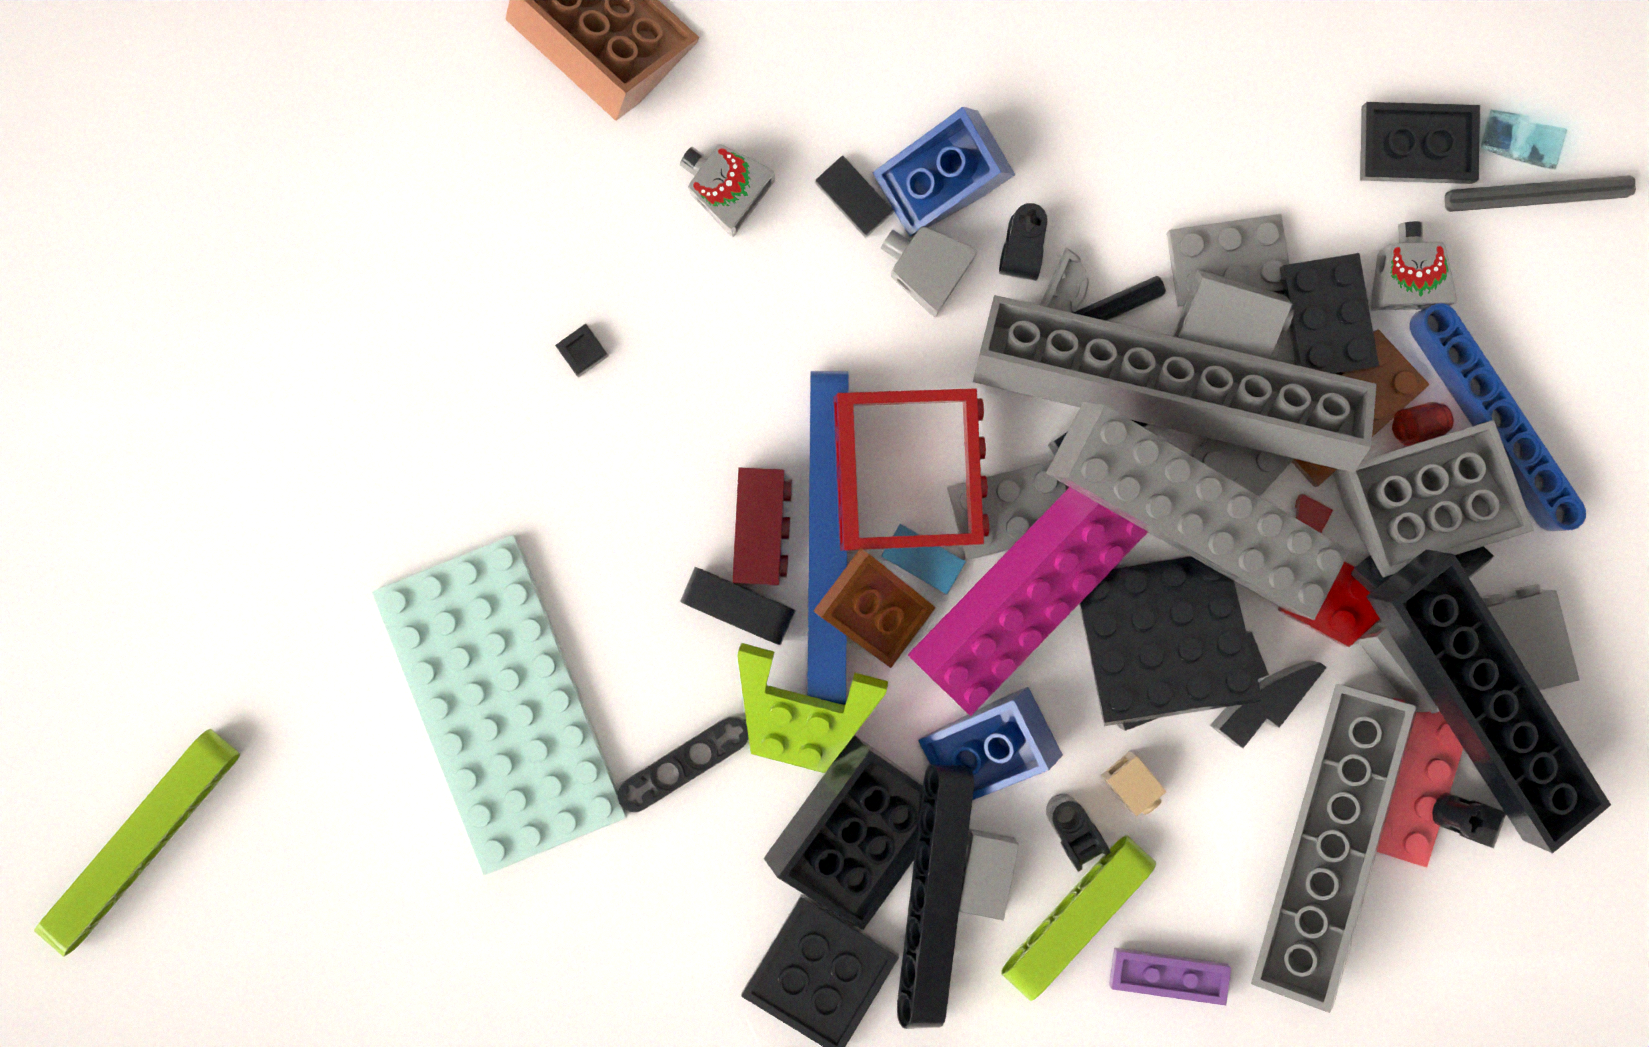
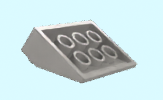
(1435, 497)

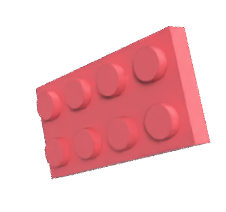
(1423, 777)

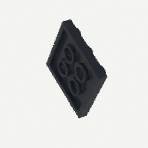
(820, 974)

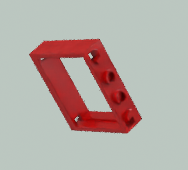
(846, 467)

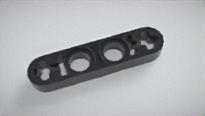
(682, 761)

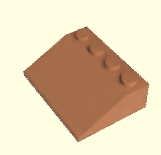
(606, 46)

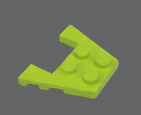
(799, 726)

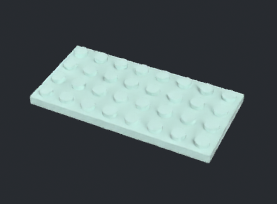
(499, 704)

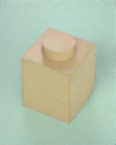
(1134, 784)

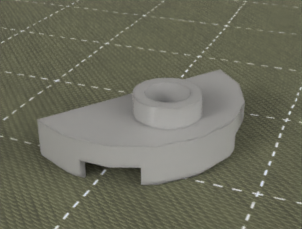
(1067, 284)

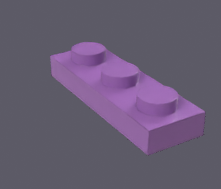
(1170, 976)

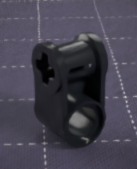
(1023, 249)
(1469, 818)
(1079, 835)

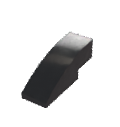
(1280, 696)

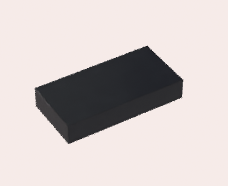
(854, 196)

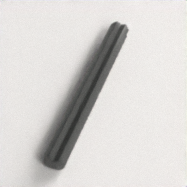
(1540, 193)

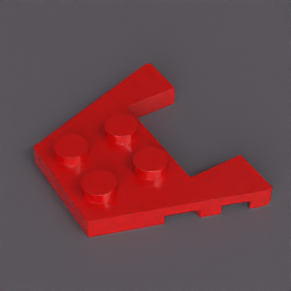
(1346, 610)

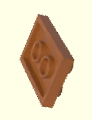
(874, 608)

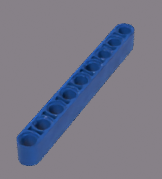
(826, 560)

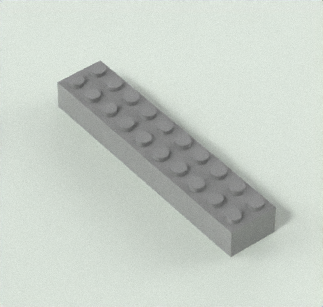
(1177, 383)

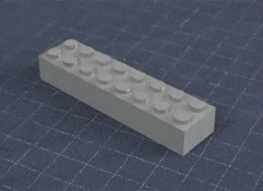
(1197, 509)
(1334, 847)

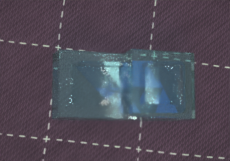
(1523, 141)

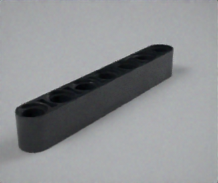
(935, 896)

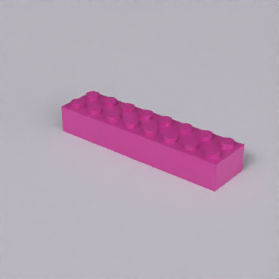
(1024, 598)

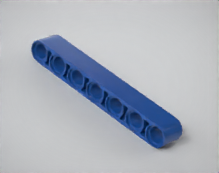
(1514, 424)

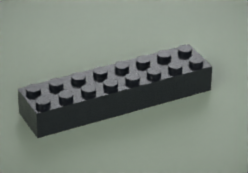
(1489, 699)

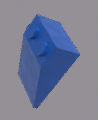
(943, 171)
(998, 743)

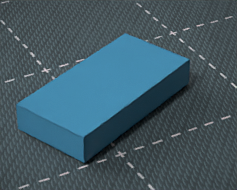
(928, 564)

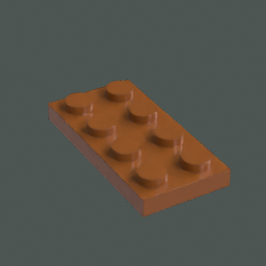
(1396, 387)

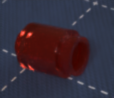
(1422, 423)

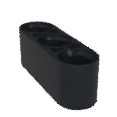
(737, 606)

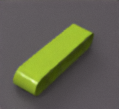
(1078, 918)

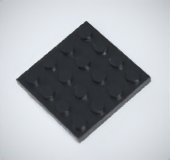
(1167, 642)

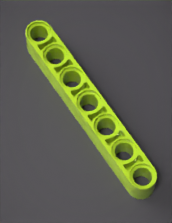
(137, 842)

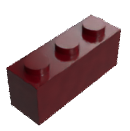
(761, 526)

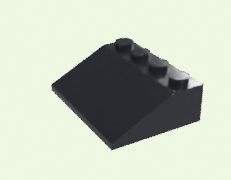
(852, 834)

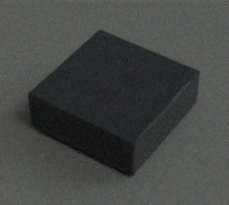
(582, 350)

